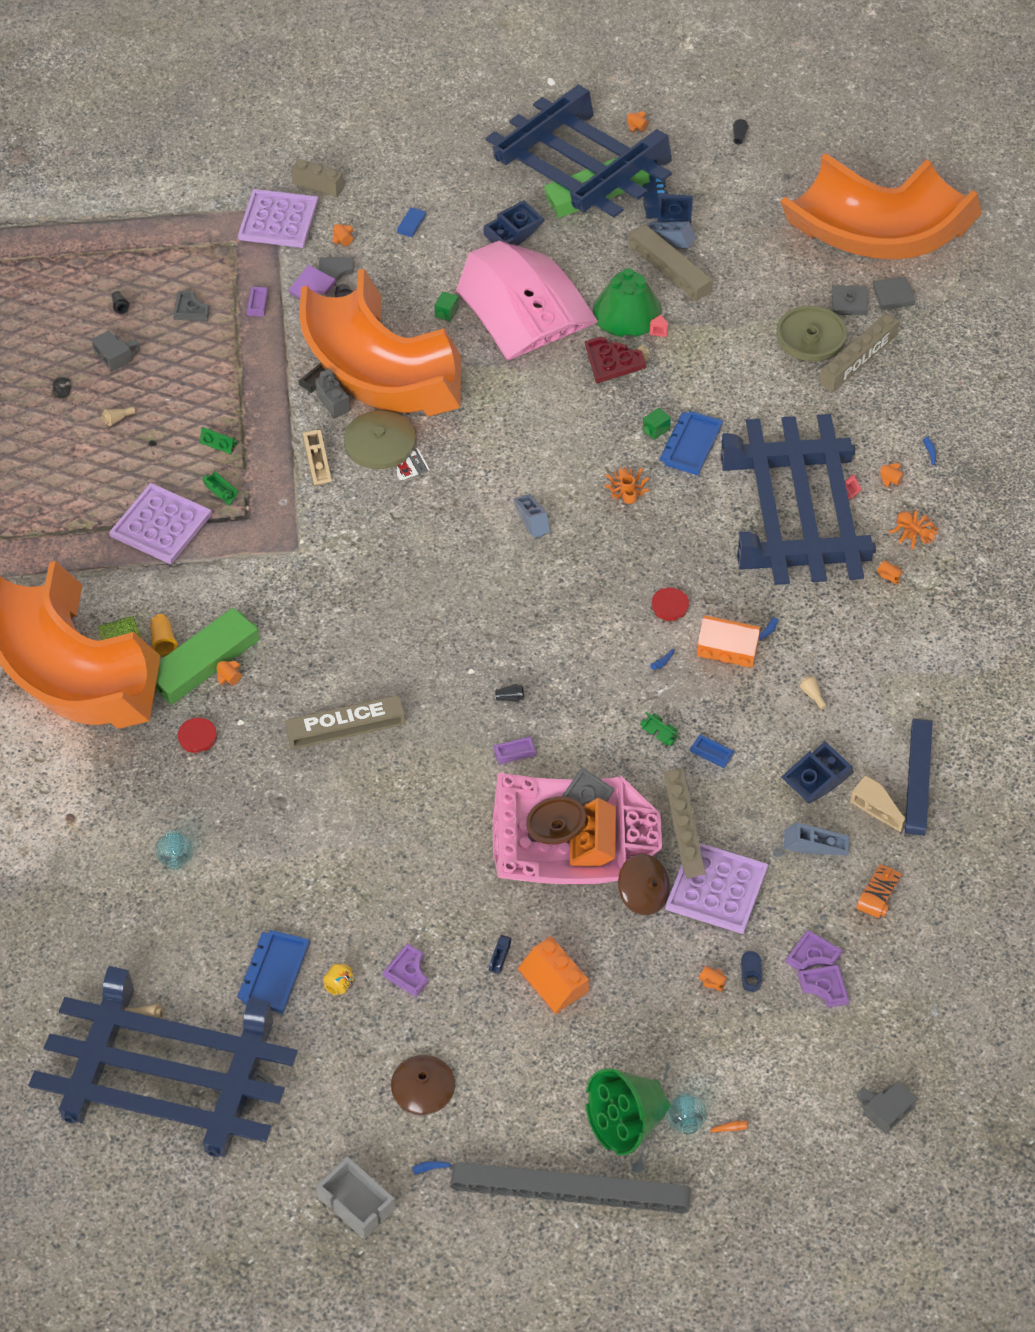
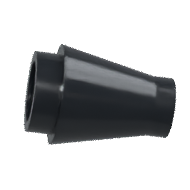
(740, 129)
(120, 303)
(510, 693)

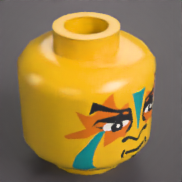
(338, 979)

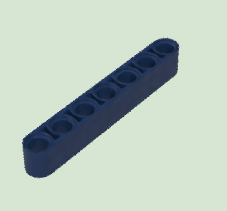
(918, 777)

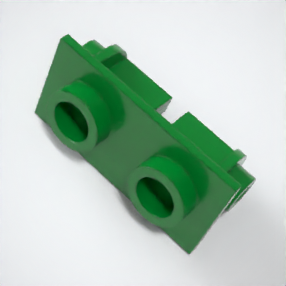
(217, 440)
(220, 487)
(654, 724)

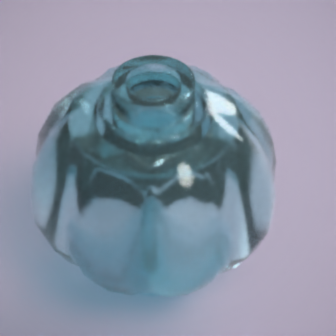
(173, 849)
(686, 1113)

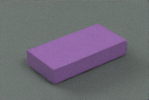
(257, 301)
(514, 750)

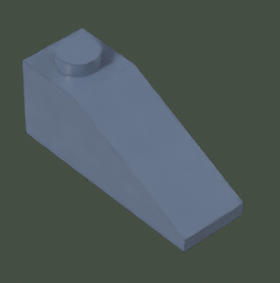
(675, 233)
(532, 515)
(815, 840)

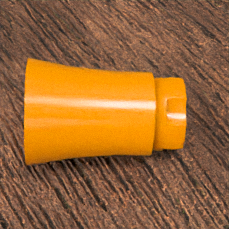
(162, 635)

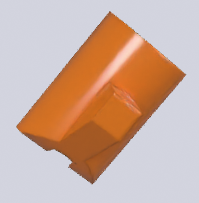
(637, 121)
(342, 234)
(891, 474)
(889, 572)
(228, 672)
(713, 978)

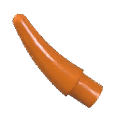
(731, 1126)

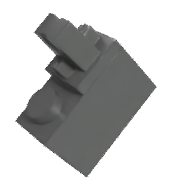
(113, 351)
(331, 394)
(888, 1107)

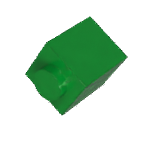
(446, 306)
(656, 423)

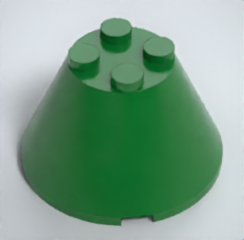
(626, 305)
(624, 1109)

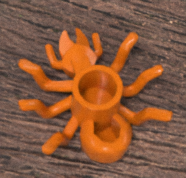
(628, 485)
(913, 528)

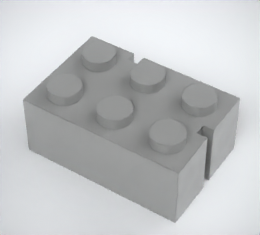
(355, 1197)

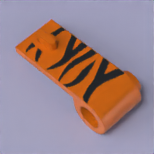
(877, 892)

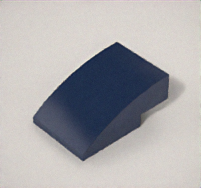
(675, 208)
(513, 224)
(818, 773)

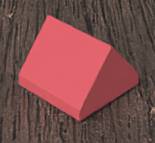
(659, 326)
(852, 487)

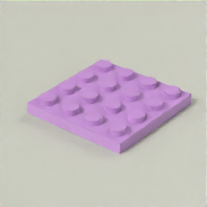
(278, 218)
(160, 523)
(721, 895)

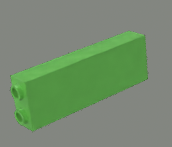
(560, 198)
(199, 655)

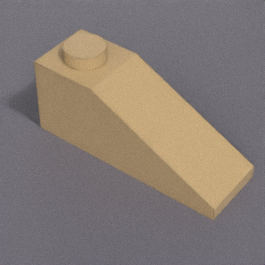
(316, 457)
(875, 800)

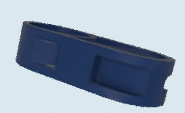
(500, 954)
(751, 967)

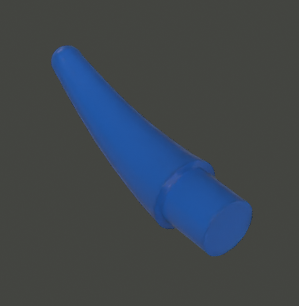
(931, 449)
(771, 626)
(658, 664)
(429, 1165)

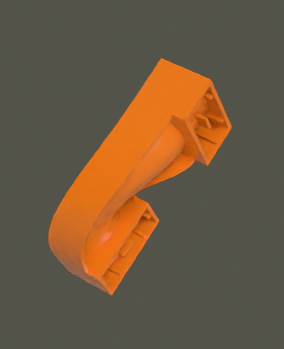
(878, 219)
(373, 361)
(65, 670)

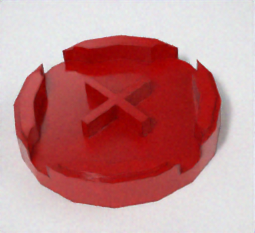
(670, 604)
(197, 735)

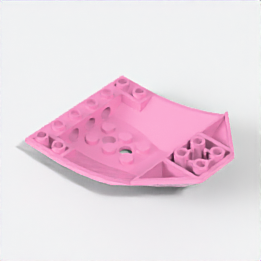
(495, 289)
(521, 859)

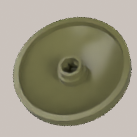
(811, 333)
(379, 439)

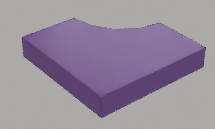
(314, 279)
(813, 951)
(406, 970)
(825, 983)

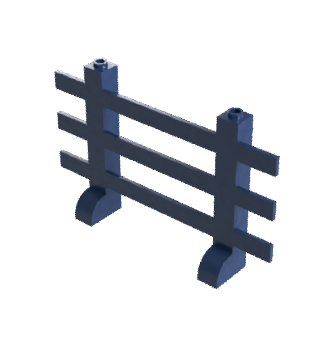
(569, 111)
(797, 455)
(98, 1051)

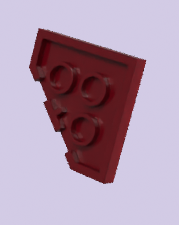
(612, 359)

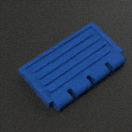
(691, 442)
(274, 969)

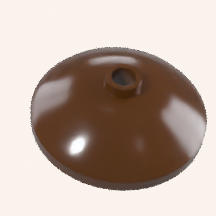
(556, 820)
(636, 884)
(424, 1095)

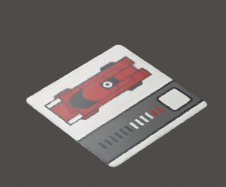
(412, 466)

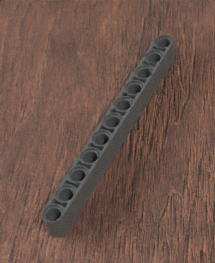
(570, 1187)

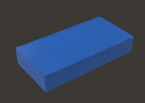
(411, 222)
(712, 751)

